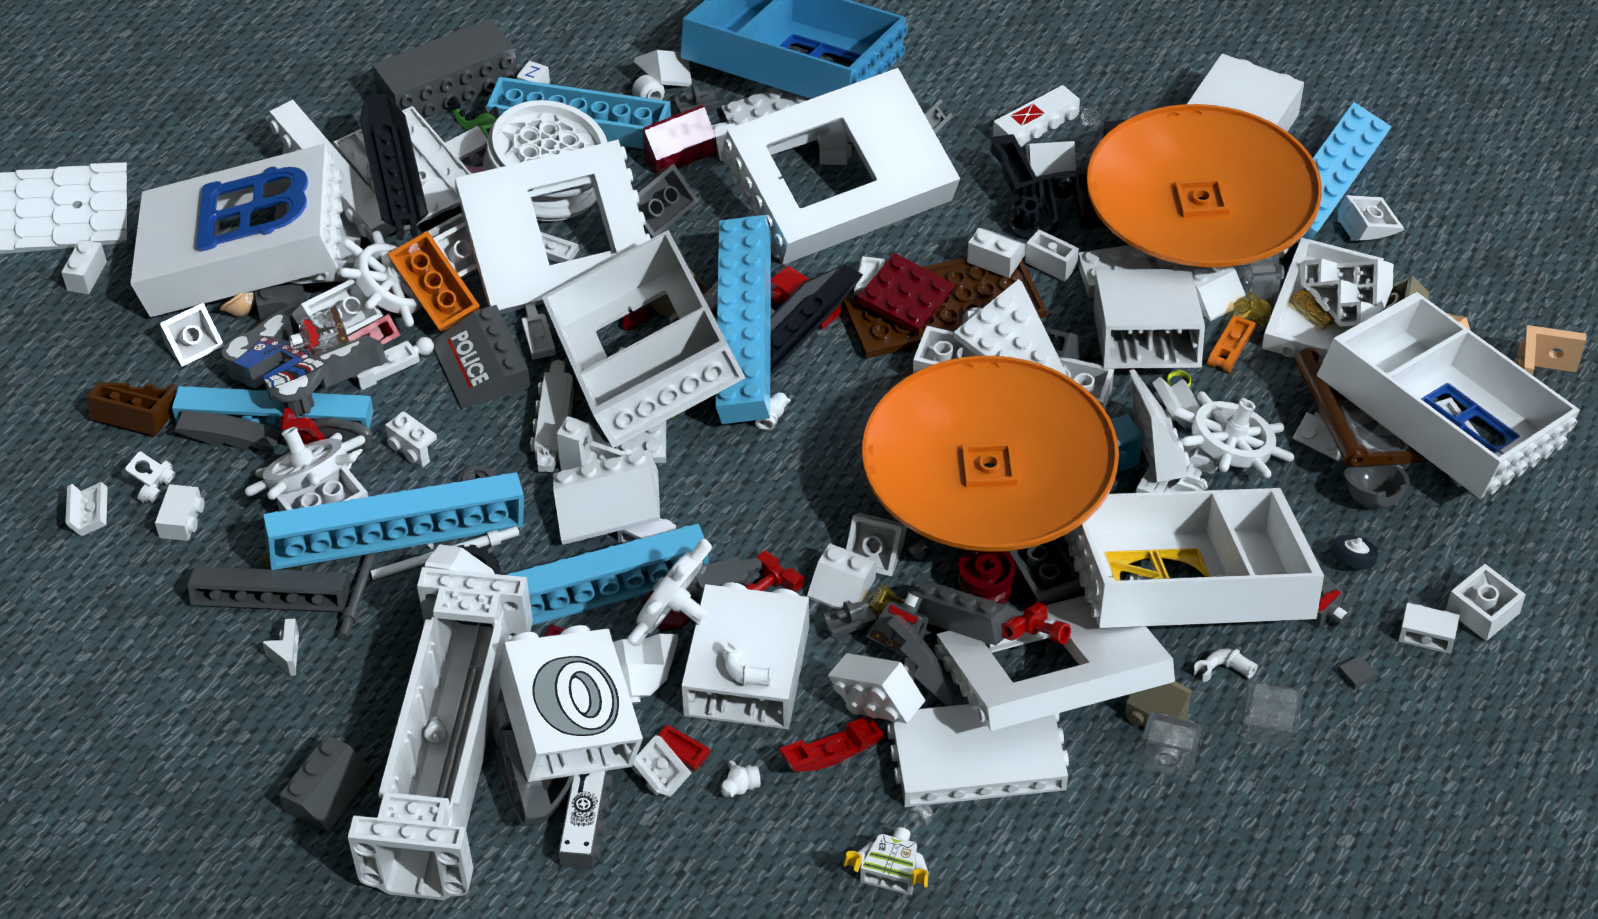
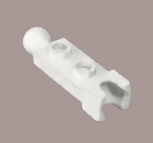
(397, 359)

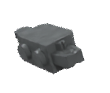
(723, 572)

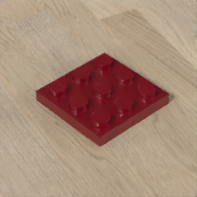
(906, 293)

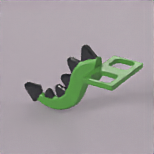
(483, 120)

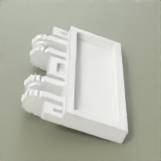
(1199, 463)

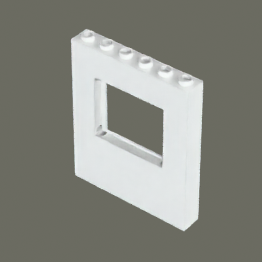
(506, 228)
(1109, 661)

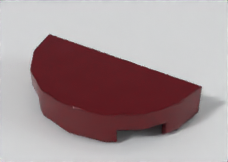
(636, 317)

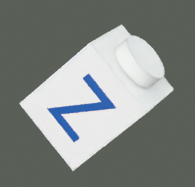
(535, 73)

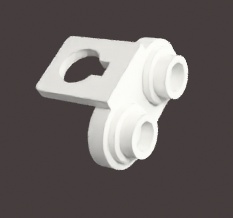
(160, 474)

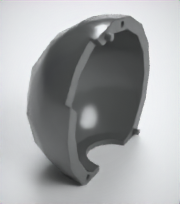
(1376, 484)

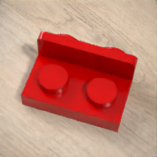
(306, 427)

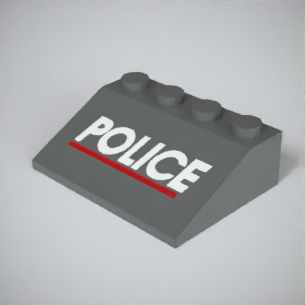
(481, 358)

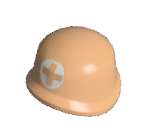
(240, 304)

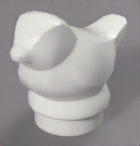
(777, 406)
(740, 780)

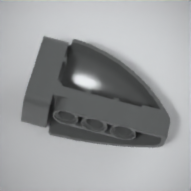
(530, 800)

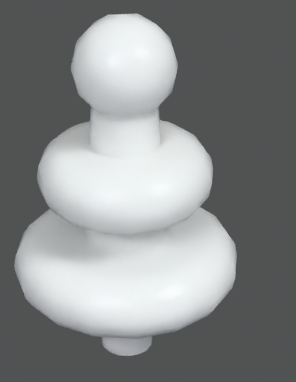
(435, 731)

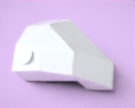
(1349, 289)
(456, 559)
(646, 665)

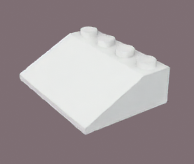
(1159, 437)
(607, 496)

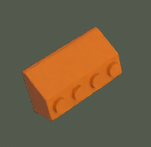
(433, 281)

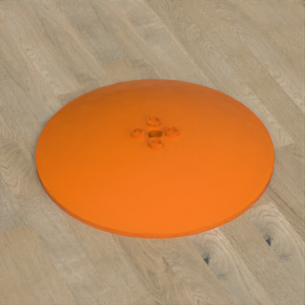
(1252, 174)
(1036, 426)

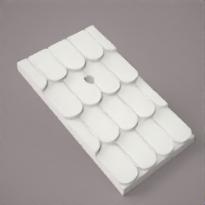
(434, 160)
(63, 206)

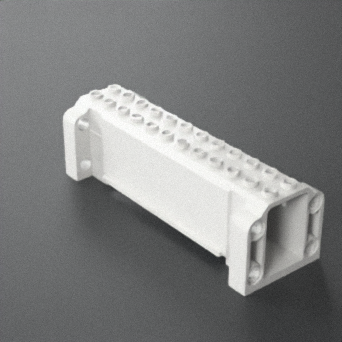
(429, 788)

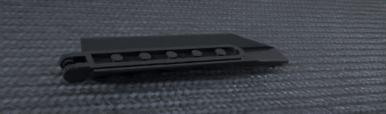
(392, 164)
(807, 311)

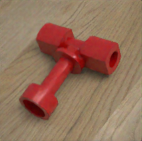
(776, 575)
(1033, 623)

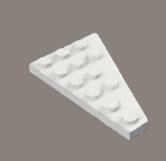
(1010, 329)

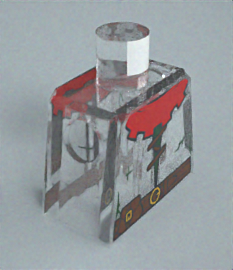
(320, 331)

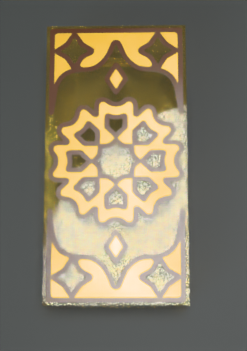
(1306, 303)

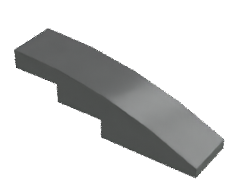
(221, 429)
(930, 671)

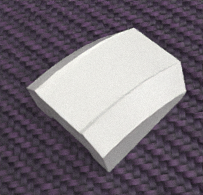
(1367, 218)

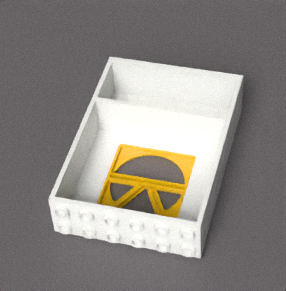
(1238, 539)

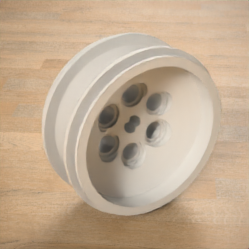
(539, 131)

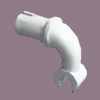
(1229, 658)
(742, 673)

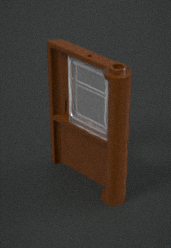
(1355, 433)

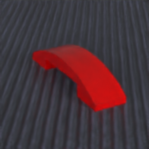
(832, 749)

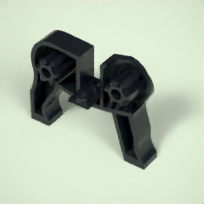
(1034, 197)

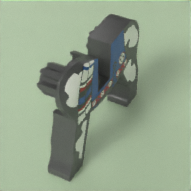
(290, 373)

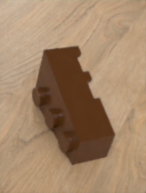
(132, 408)

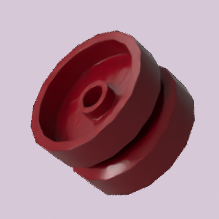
(987, 574)

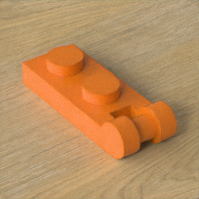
(1231, 343)

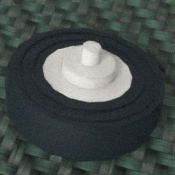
(1355, 552)

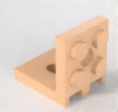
(1538, 346)

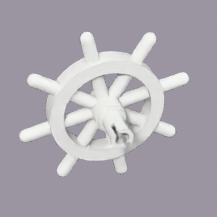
(390, 285)
(1233, 430)
(304, 464)
(671, 594)

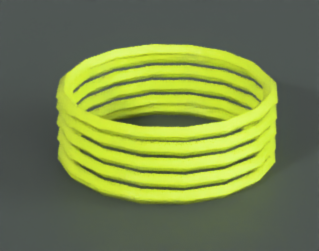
(1176, 373)

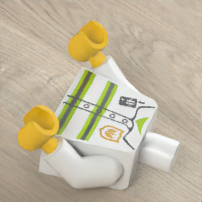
(890, 862)

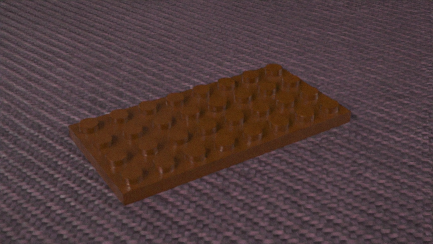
(972, 289)

